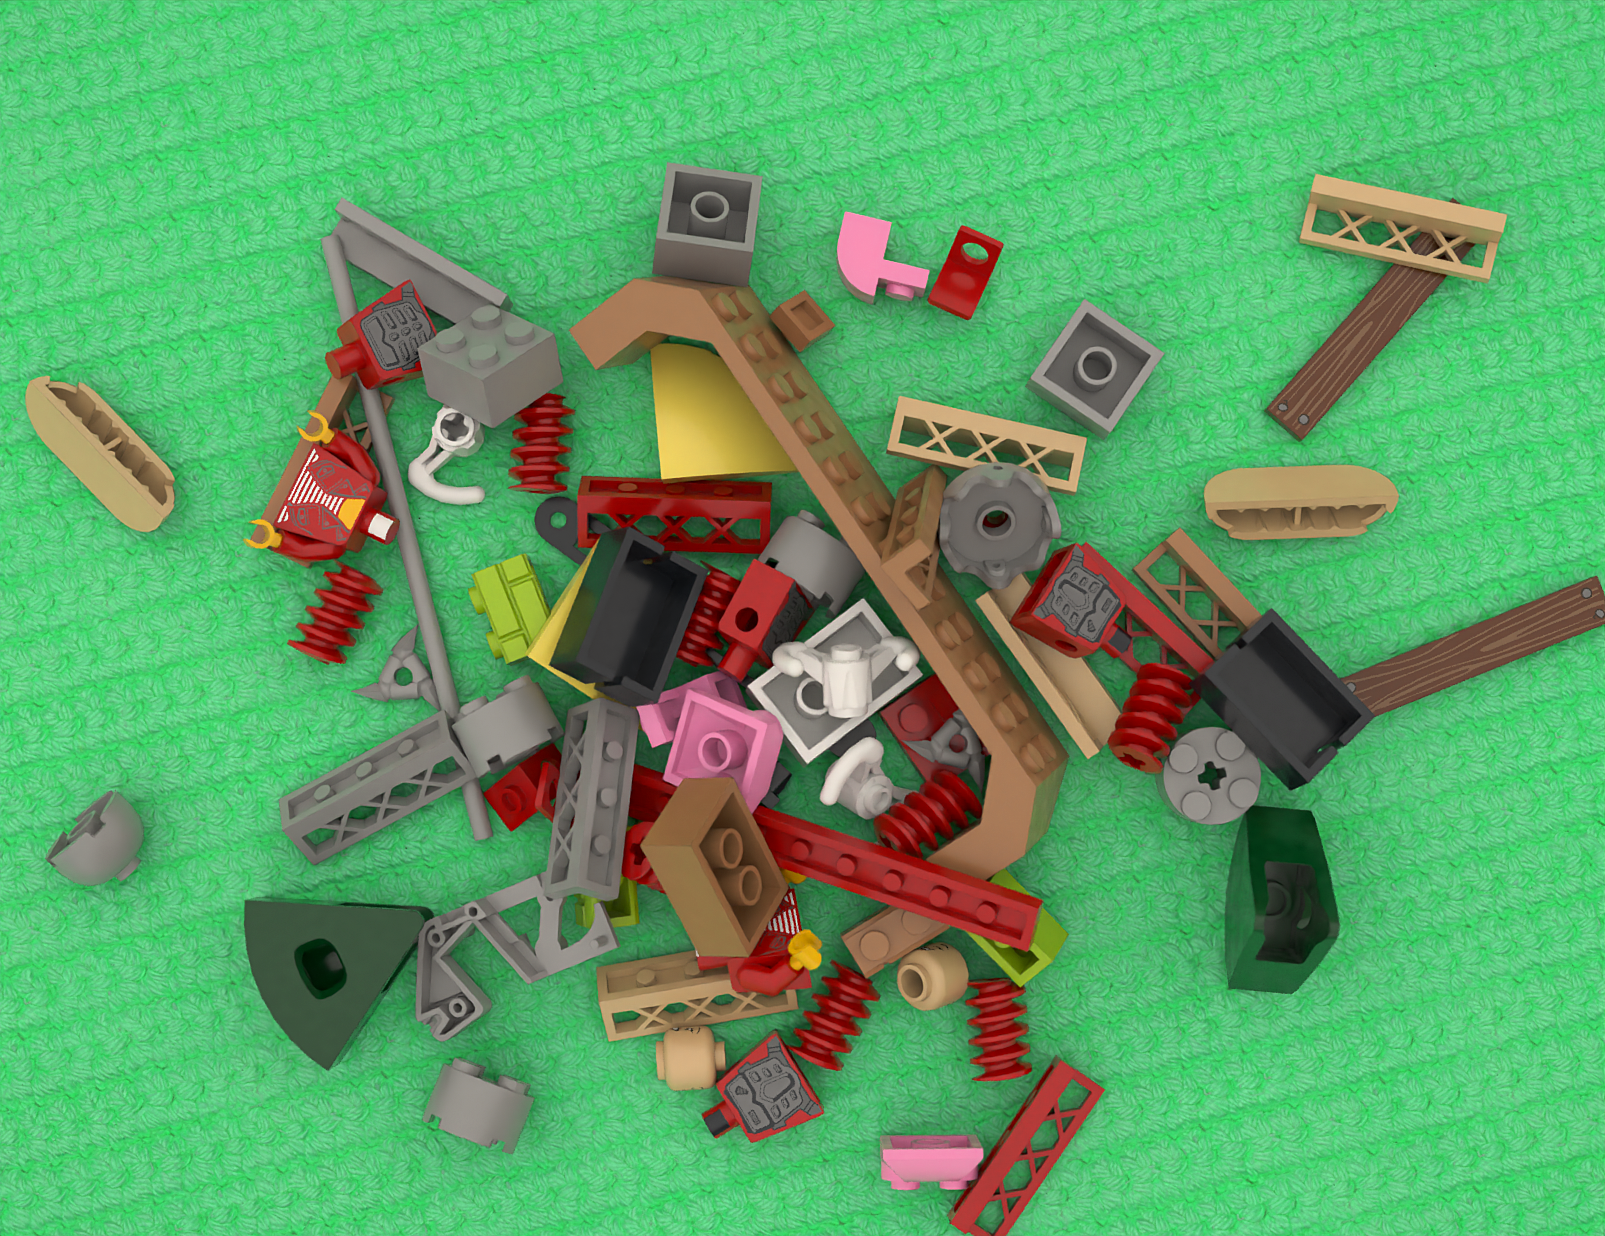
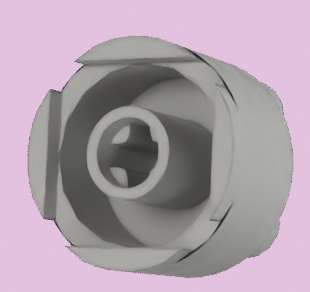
(815, 560)
(506, 728)
(1231, 791)
(479, 1106)

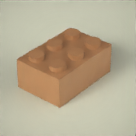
(715, 866)

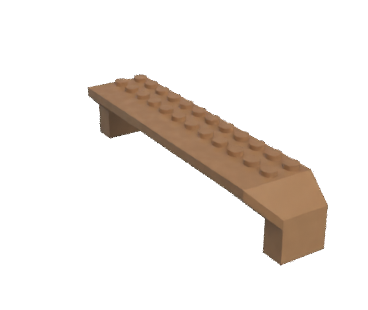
(1024, 750)

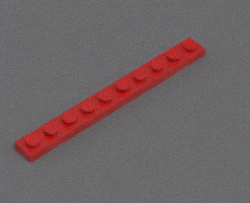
(872, 870)

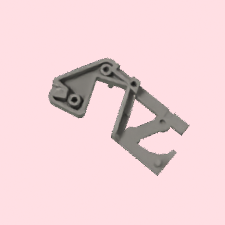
(445, 992)

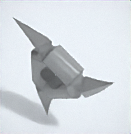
(403, 658)
(939, 749)

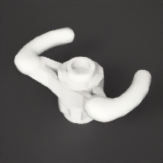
(458, 437)
(847, 670)
(860, 783)

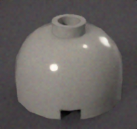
(100, 843)

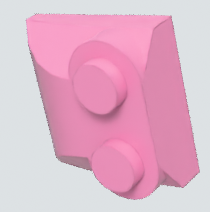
(725, 741)
(930, 1158)

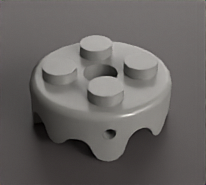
(1002, 551)

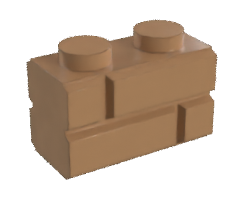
(888, 937)

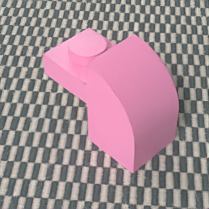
(863, 264)
(661, 719)

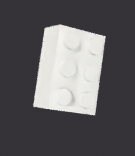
(799, 700)

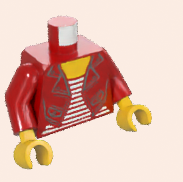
(330, 503)
(780, 956)

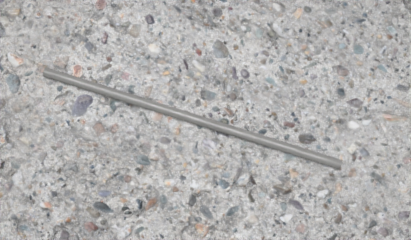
(406, 534)

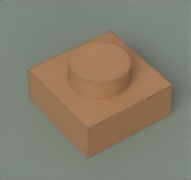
(801, 321)

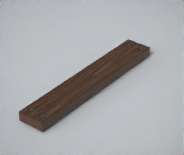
(1357, 340)
(1480, 647)

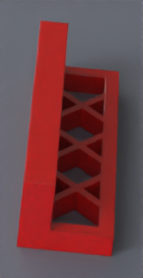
(684, 499)
(1155, 625)
(1013, 1142)

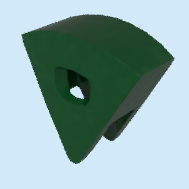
(1278, 902)
(327, 965)

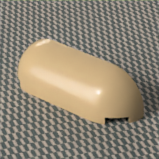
(102, 452)
(1298, 501)

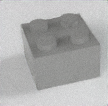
(707, 224)
(490, 365)
(1094, 369)

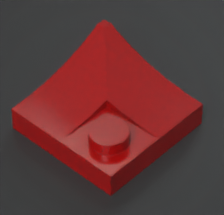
(918, 717)

